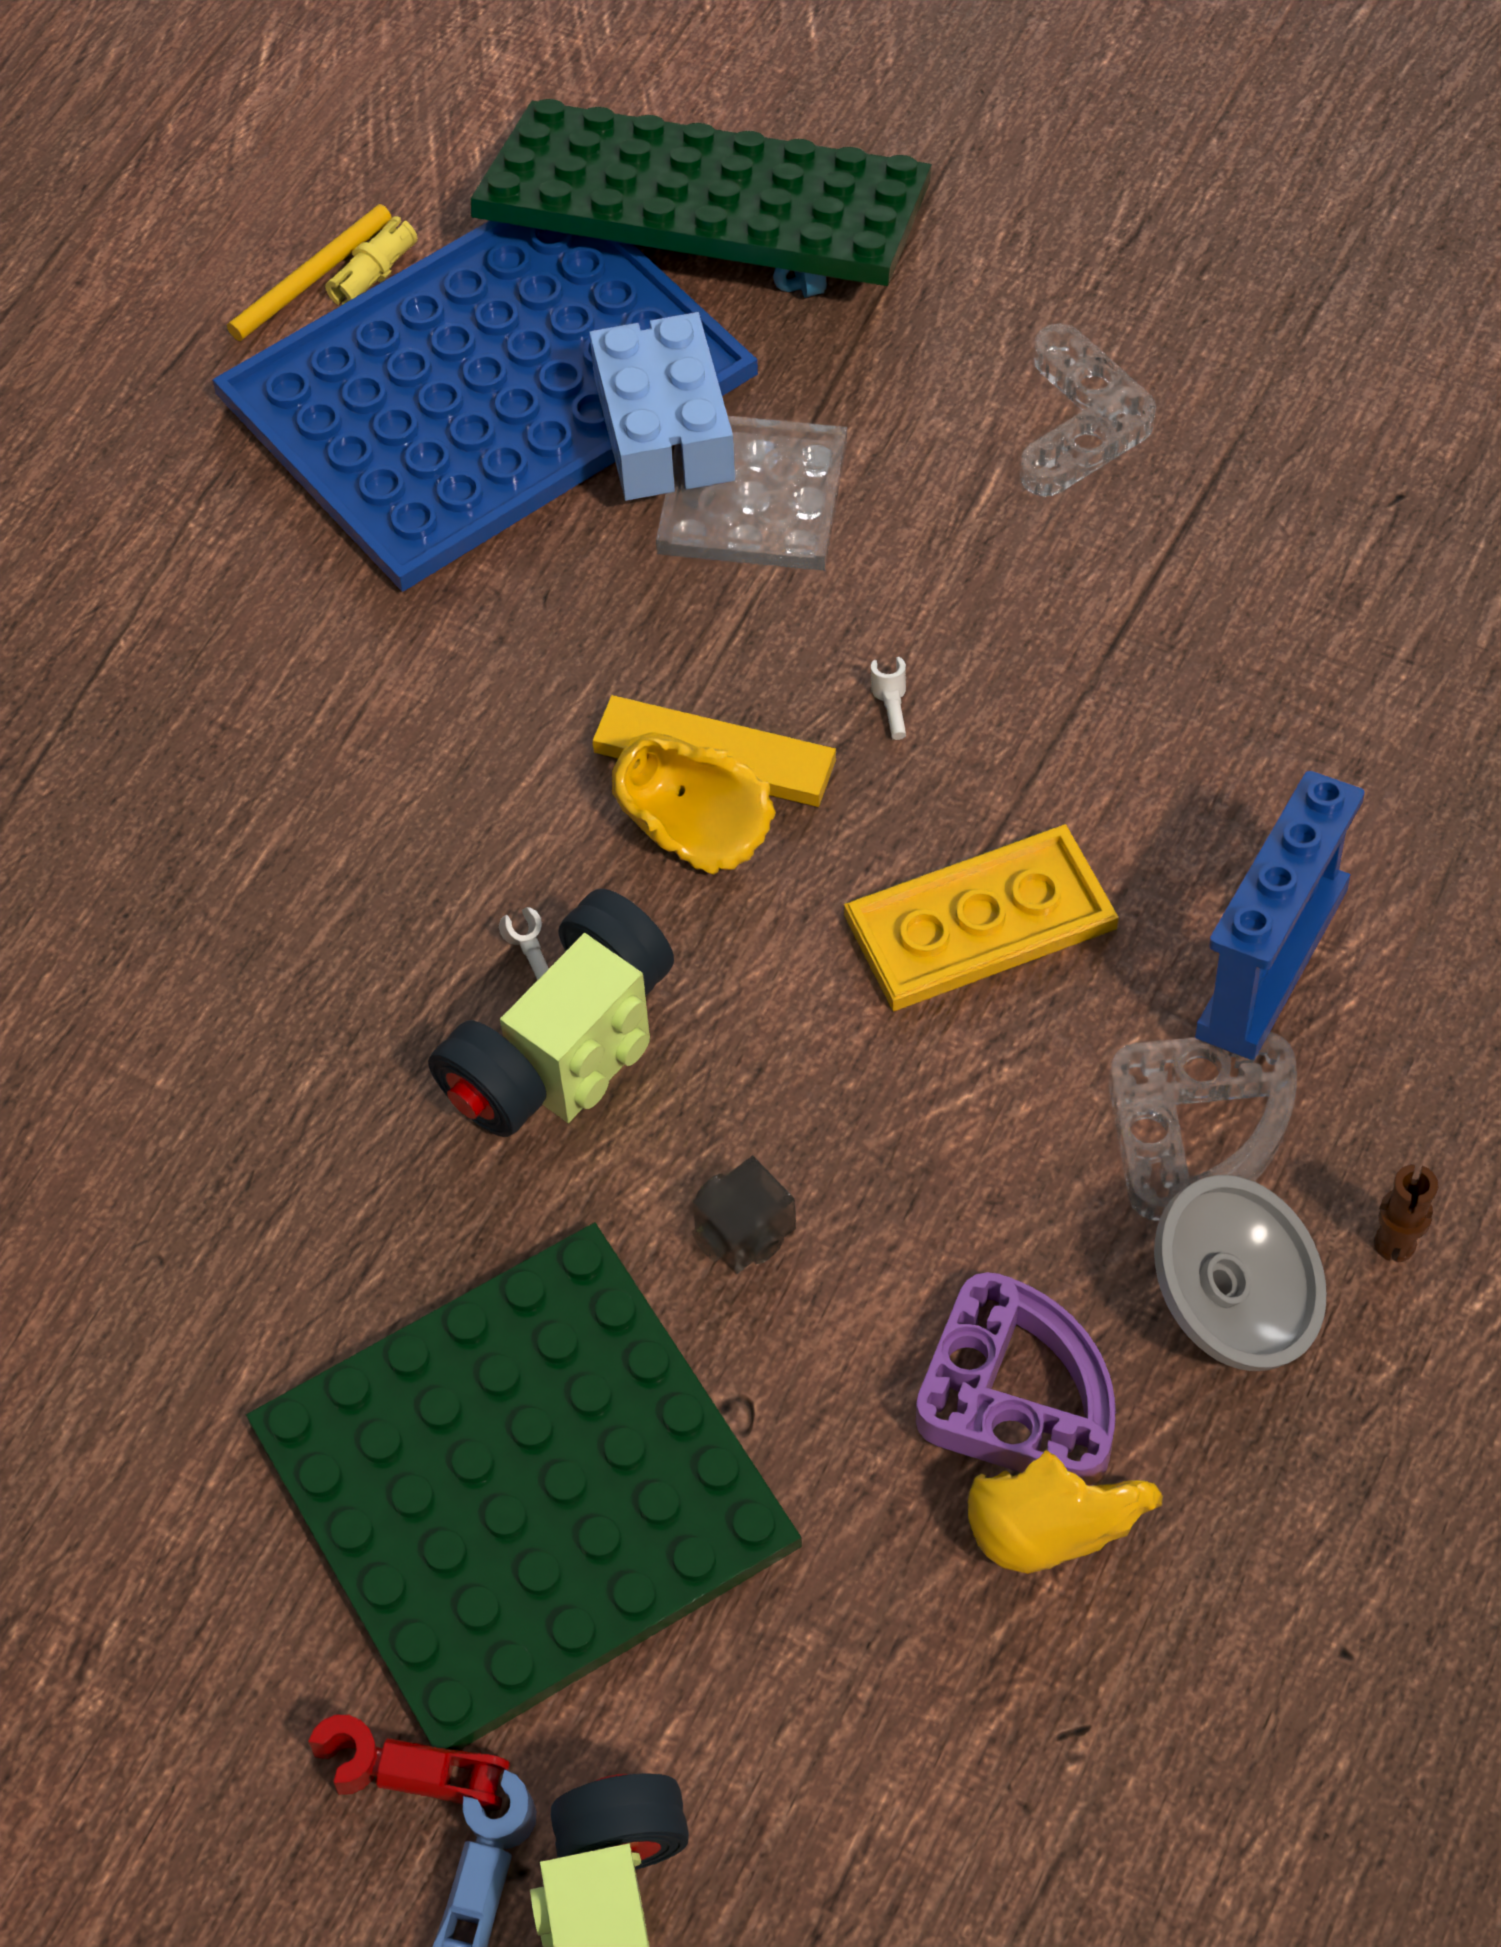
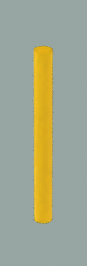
(308, 273)

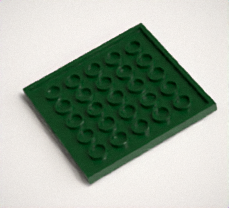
(521, 1487)

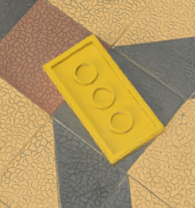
(980, 917)

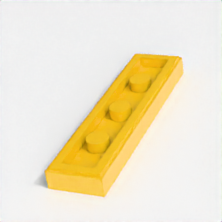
(790, 766)

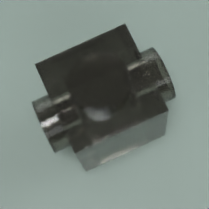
(743, 1216)

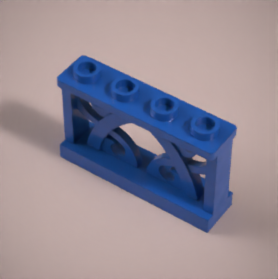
(1279, 915)

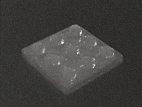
(774, 509)

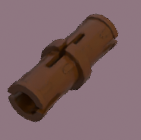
(1405, 1213)

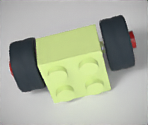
(568, 1028)
(600, 1842)

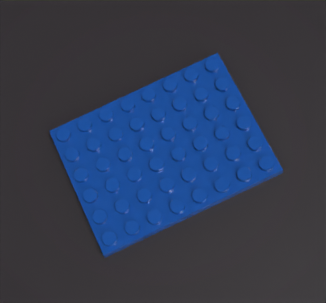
(458, 389)

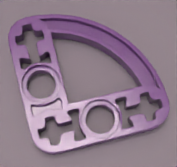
(982, 1408)

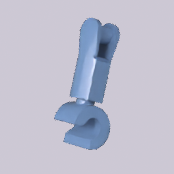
(485, 1863)

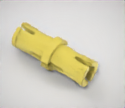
(372, 261)

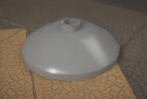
(1240, 1273)

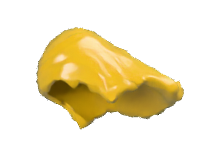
(693, 800)
(1052, 1514)

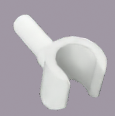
(890, 690)
(528, 942)

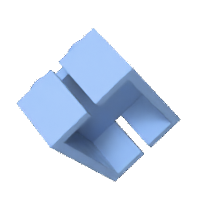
(658, 394)

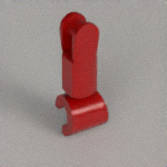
(404, 1764)

